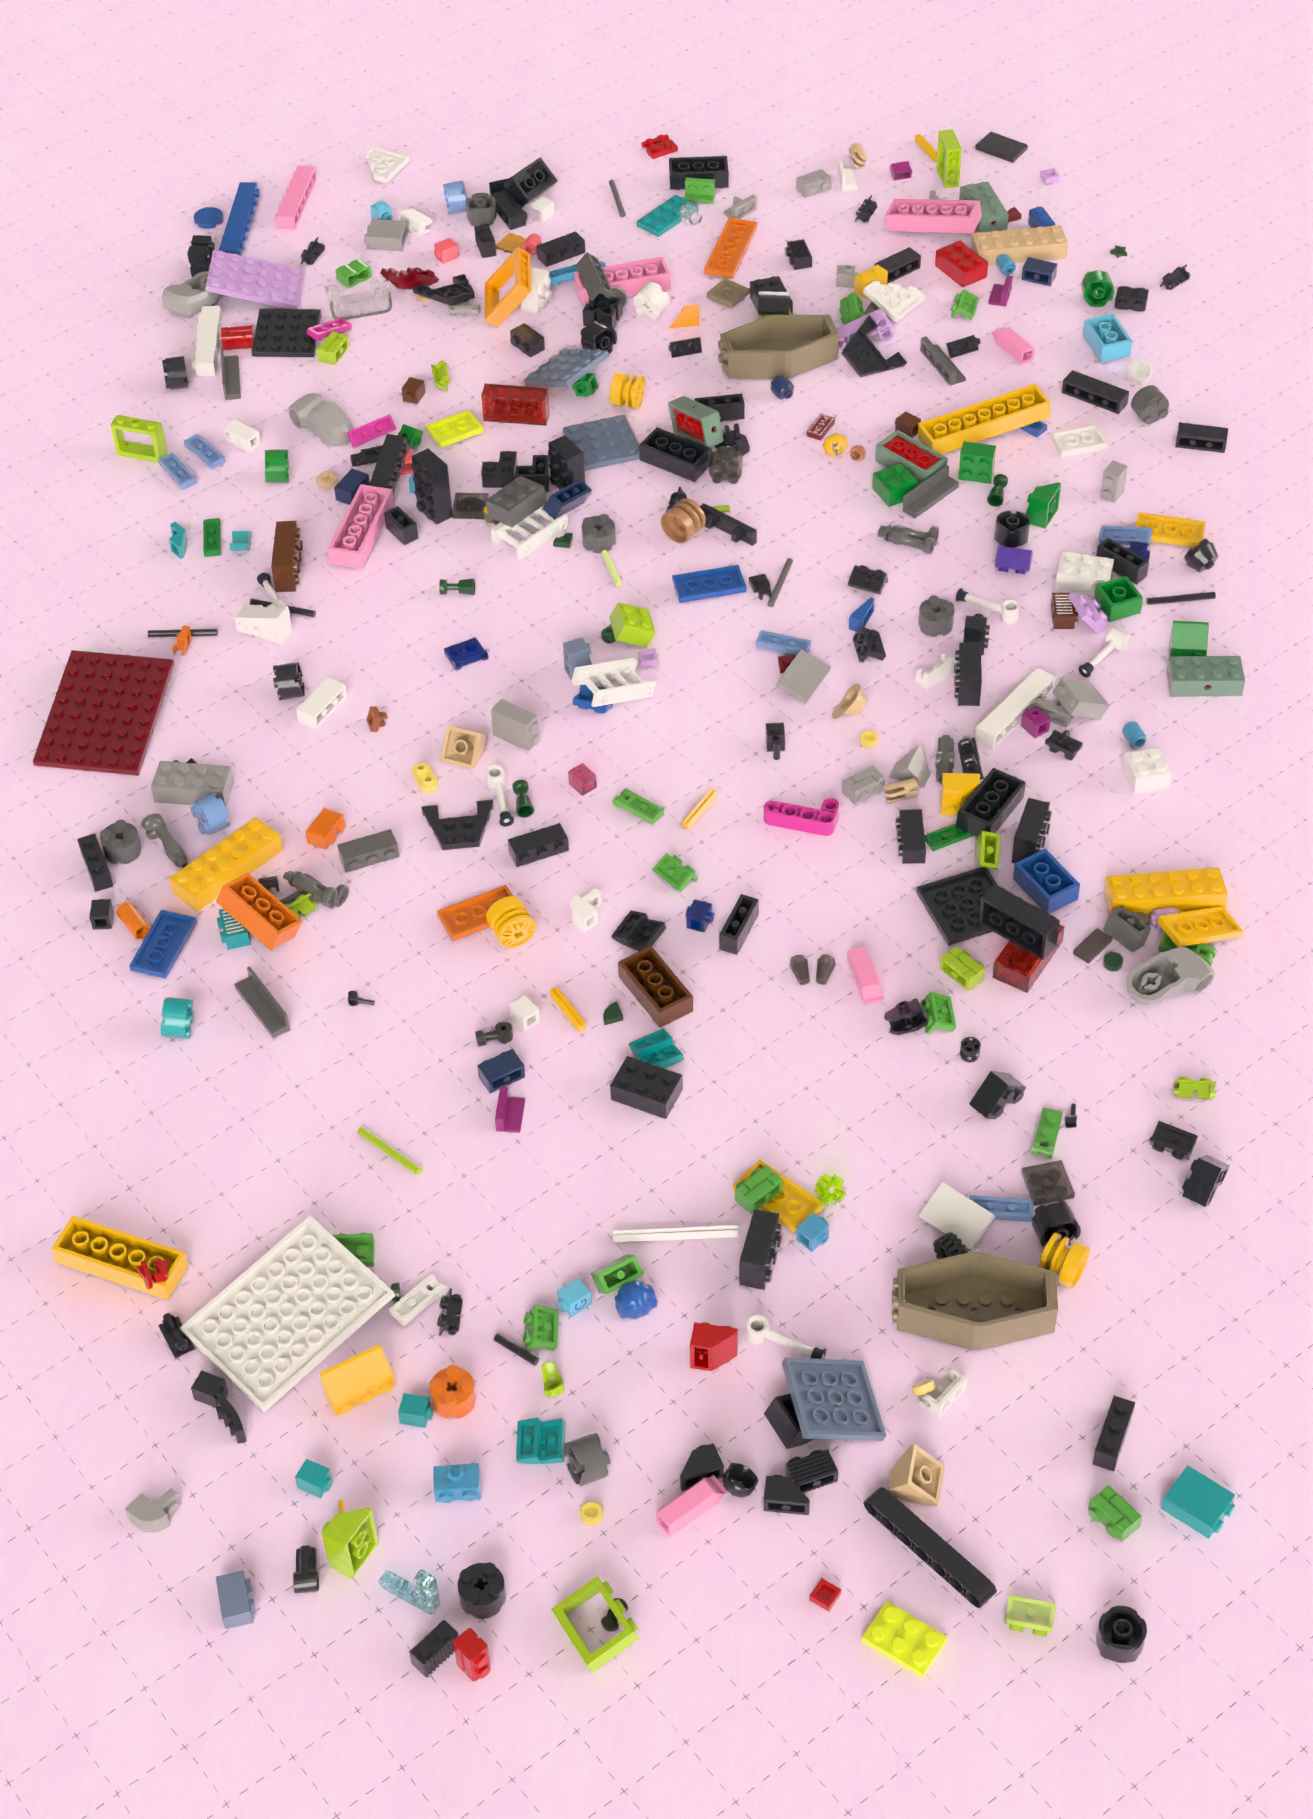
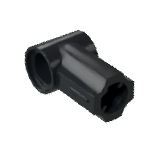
(306, 1574)

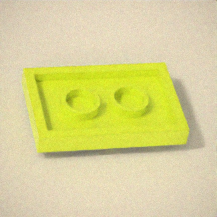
(454, 428)
(904, 1639)

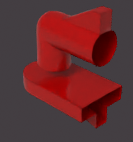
(161, 1267)

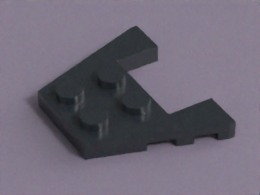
(449, 294)
(864, 355)
(459, 831)

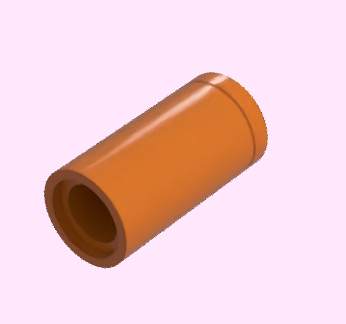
(133, 920)

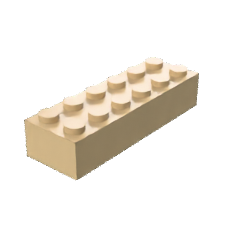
(1019, 244)

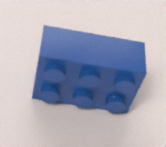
(1046, 881)

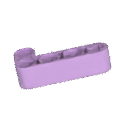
(848, 330)

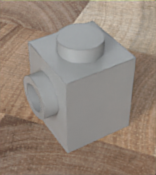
(845, 275)

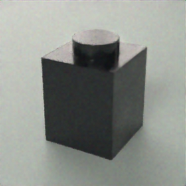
(101, 914)
(208, 1389)

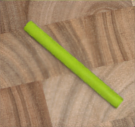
(389, 1150)

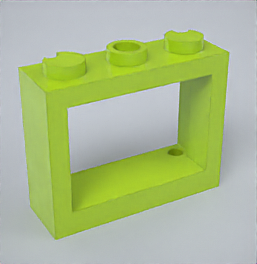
(949, 158)
(137, 450)
(615, 1645)

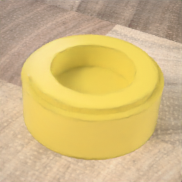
(868, 739)
(923, 1387)
(591, 1513)

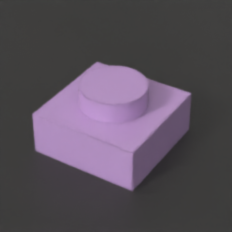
(1049, 176)
(647, 657)

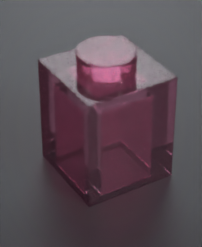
(582, 779)

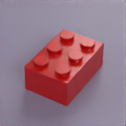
(961, 263)

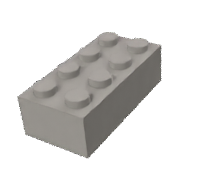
(190, 781)

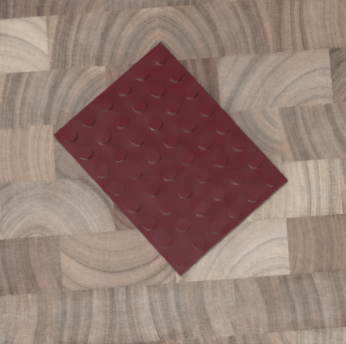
(104, 712)

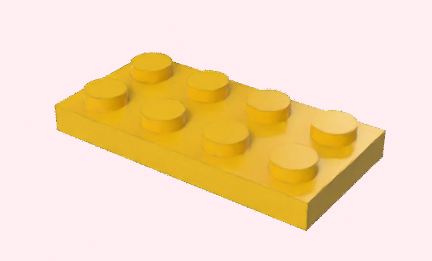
(1173, 529)
(1200, 926)
(791, 1204)

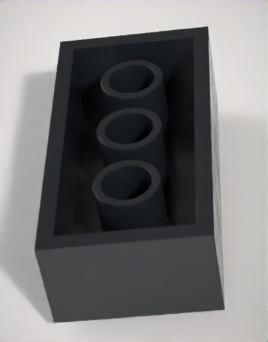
(698, 167)
(675, 454)
(432, 486)
(990, 803)
(1019, 921)

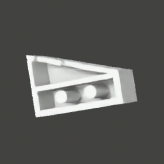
(265, 622)

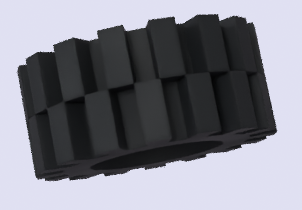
(948, 1246)

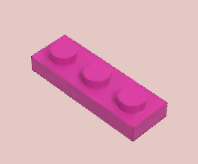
(324, 330)
(371, 431)

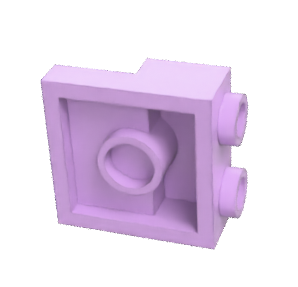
(1090, 611)

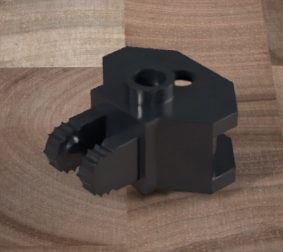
(735, 439)
(906, 1017)

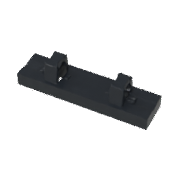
(730, 525)
(970, 756)

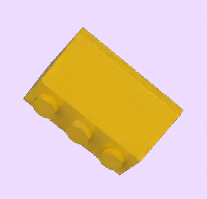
(357, 1380)

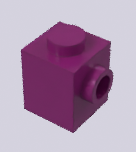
(1035, 722)

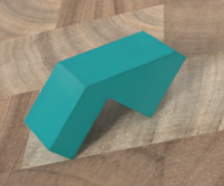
(241, 540)
(178, 541)

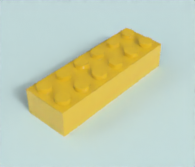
(226, 861)
(1176, 889)
(115, 1256)

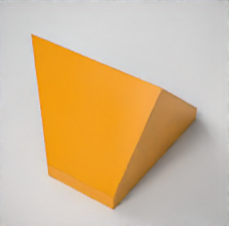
(688, 317)

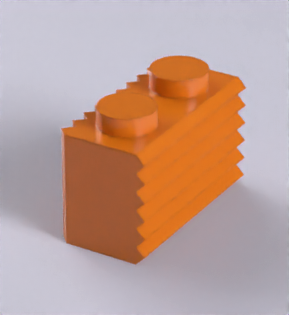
(325, 828)

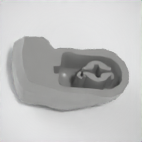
(189, 296)
(322, 418)
(1169, 976)

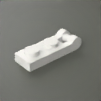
(417, 1300)

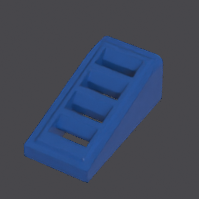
(862, 615)

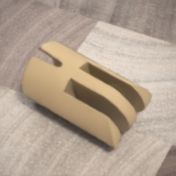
(858, 155)
(900, 790)

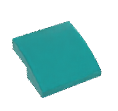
(656, 1049)
(540, 1441)

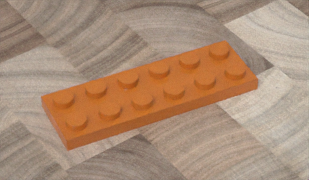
(730, 248)

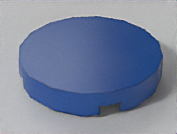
(208, 217)

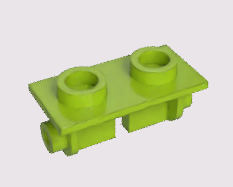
(441, 375)
(303, 905)
(1202, 1086)

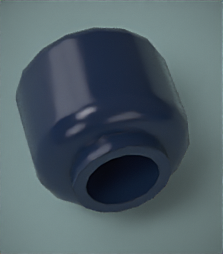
(782, 387)

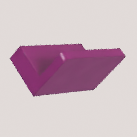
(1000, 293)
(509, 1112)

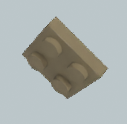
(728, 293)

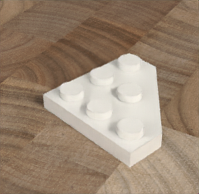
(385, 163)
(894, 299)

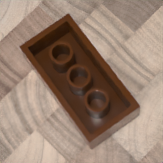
(286, 556)
(655, 986)

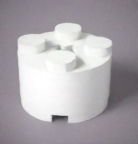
(651, 300)

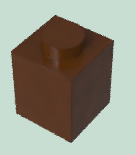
(413, 390)
(907, 424)

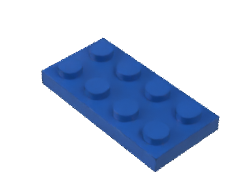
(709, 583)
(163, 944)

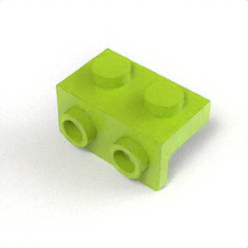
(1030, 1614)

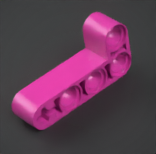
(803, 818)

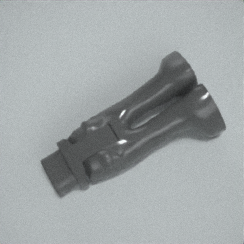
(906, 536)
(156, 828)
(327, 895)

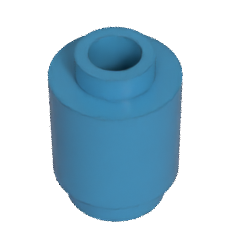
(1005, 264)
(1134, 734)

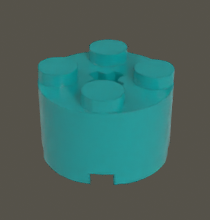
(177, 1017)

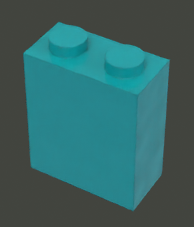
(1199, 1502)

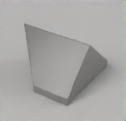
(912, 766)

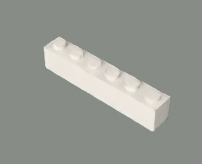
(207, 341)
(1009, 712)

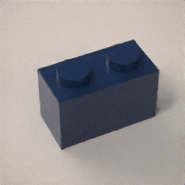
(1039, 271)
(349, 484)
(501, 1071)

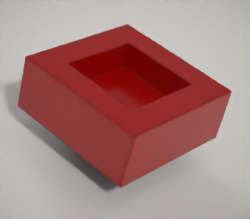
(825, 1594)

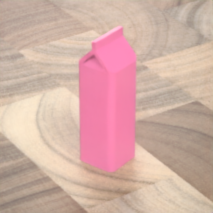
(1014, 344)
(864, 975)
(690, 1505)

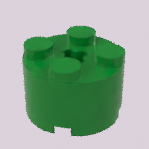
(1097, 288)
(276, 466)

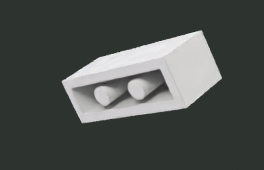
(321, 703)

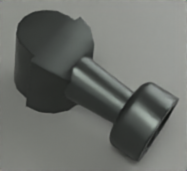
(502, 1032)

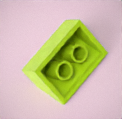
(350, 1540)

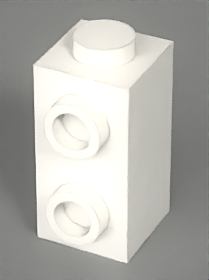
(242, 436)

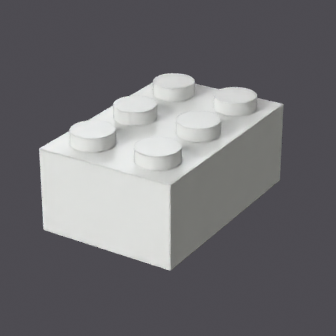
(1083, 572)

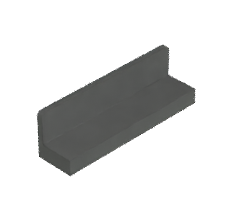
(593, 277)
(941, 362)
(230, 376)
(929, 492)
(263, 1004)

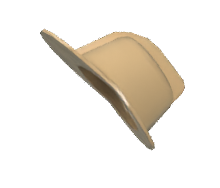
(852, 702)

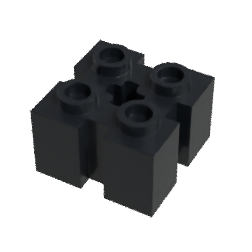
(200, 254)
(603, 310)

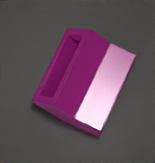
(900, 170)

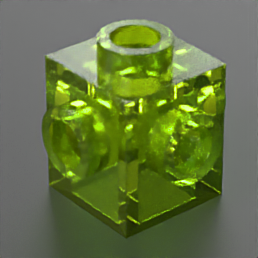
(823, 1189)

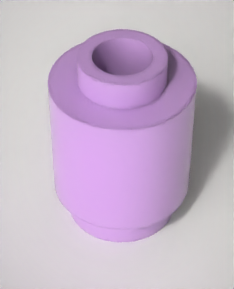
(1160, 912)

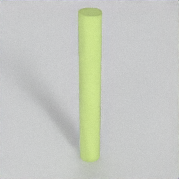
(611, 568)

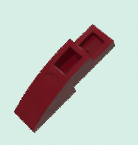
(409, 278)

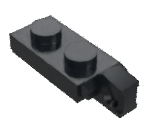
(366, 456)

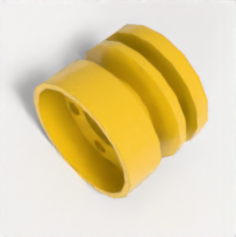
(627, 390)
(510, 922)
(1066, 1261)

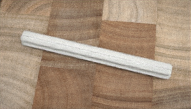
(675, 1233)

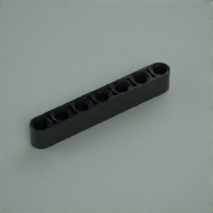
(930, 1547)

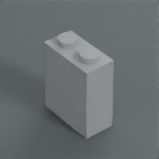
(386, 235)
(1080, 699)
(515, 725)

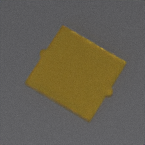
(510, 243)

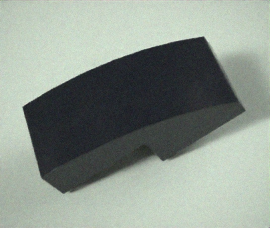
(231, 1419)

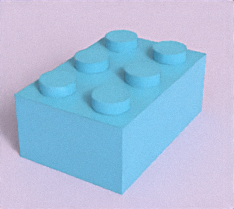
(1107, 338)

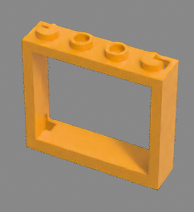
(517, 263)

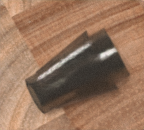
(825, 967)
(800, 968)

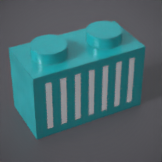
(233, 932)

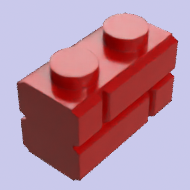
(237, 337)
(472, 1655)

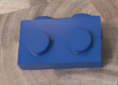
(584, 700)

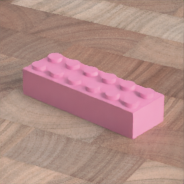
(933, 215)
(630, 277)
(360, 526)

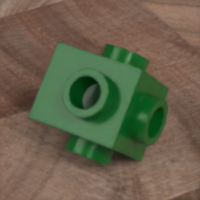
(586, 385)
(412, 435)

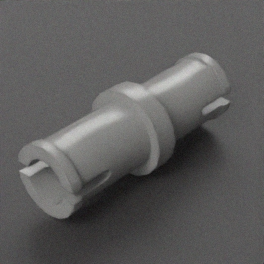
(464, 309)

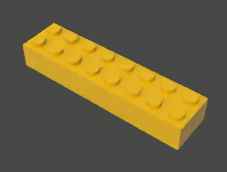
(985, 419)

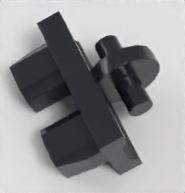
(1064, 743)

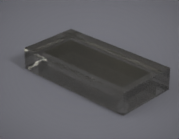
(1092, 945)

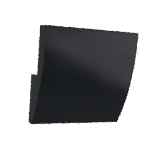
(773, 303)
(638, 931)

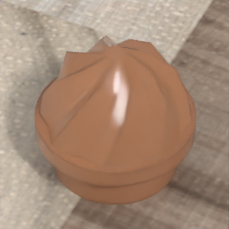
(857, 453)

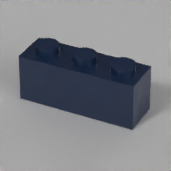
(567, 499)

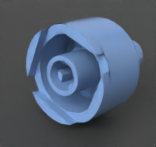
(455, 196)
(210, 814)

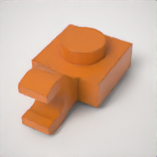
(184, 640)

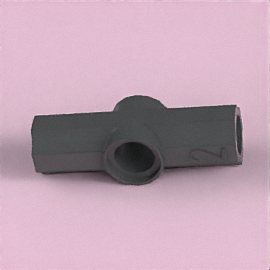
(944, 757)

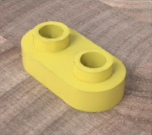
(425, 777)

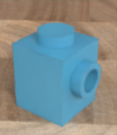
(813, 1232)

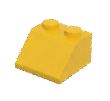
(956, 790)

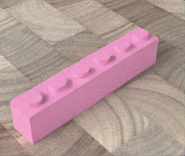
(296, 197)

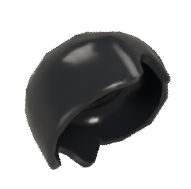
(739, 1480)

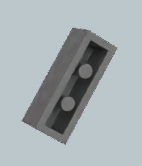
(368, 850)

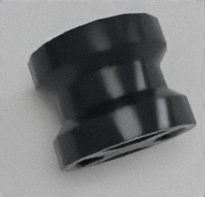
(971, 1044)

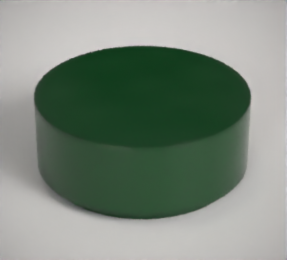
(1113, 961)

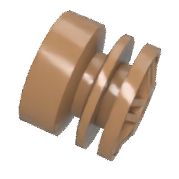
(683, 520)

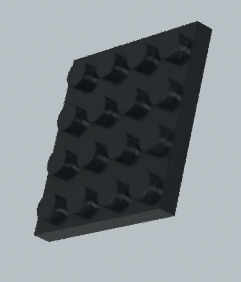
(285, 333)
(956, 904)

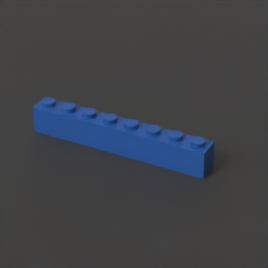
(240, 218)

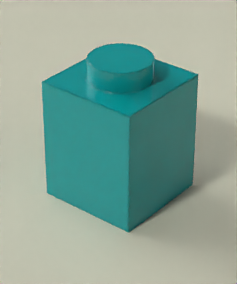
(415, 1410)
(314, 1478)

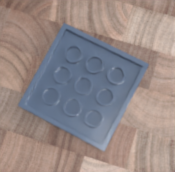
(566, 367)
(604, 441)
(833, 1399)

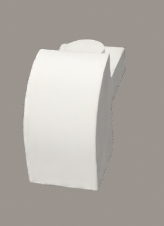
(584, 911)

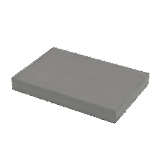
(803, 676)

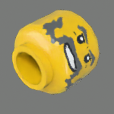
(835, 444)

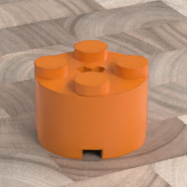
(452, 1392)

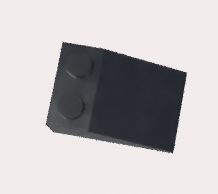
(784, 1421)

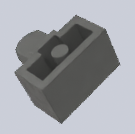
(1128, 928)

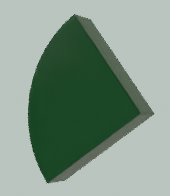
(563, 541)
(612, 1014)

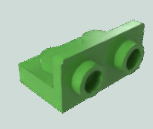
(699, 190)
(964, 304)
(673, 872)
(939, 1012)
(360, 1245)
(541, 1328)

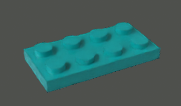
(663, 217)

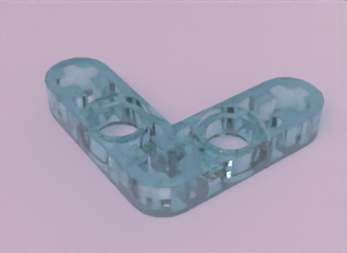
(421, 1594)

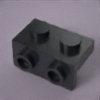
(868, 643)
(1173, 1140)

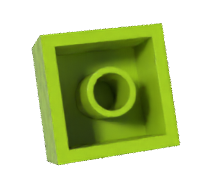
(632, 624)

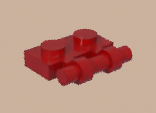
(661, 149)

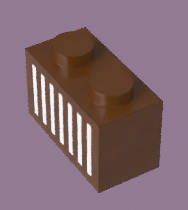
(1063, 611)

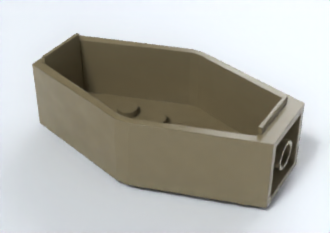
(778, 346)
(975, 1283)

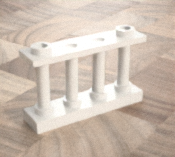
(533, 541)
(613, 670)

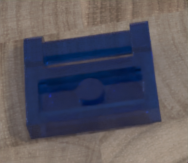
(465, 653)

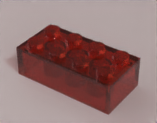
(515, 404)
(1020, 967)

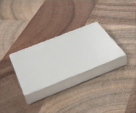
(1079, 440)
(957, 1214)

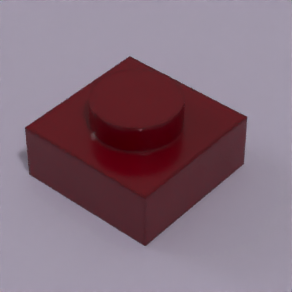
(784, 662)

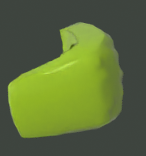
(552, 1380)

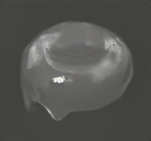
(689, 215)

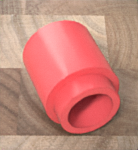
(531, 243)

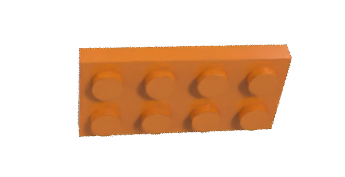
(470, 915)

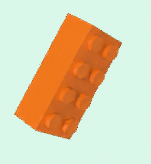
(259, 911)

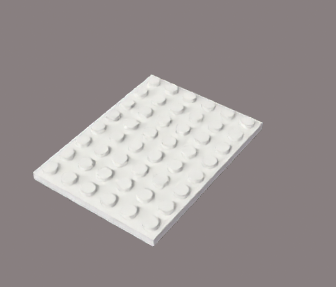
(287, 1313)

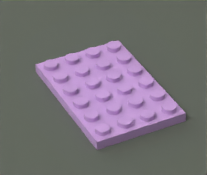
(254, 280)

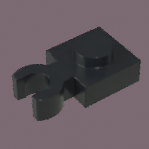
(761, 585)

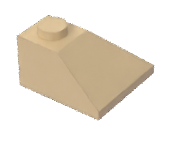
(463, 746)
(917, 1477)

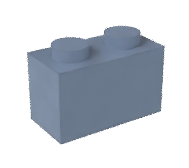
(576, 655)
(234, 1599)

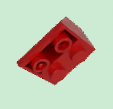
(712, 1346)

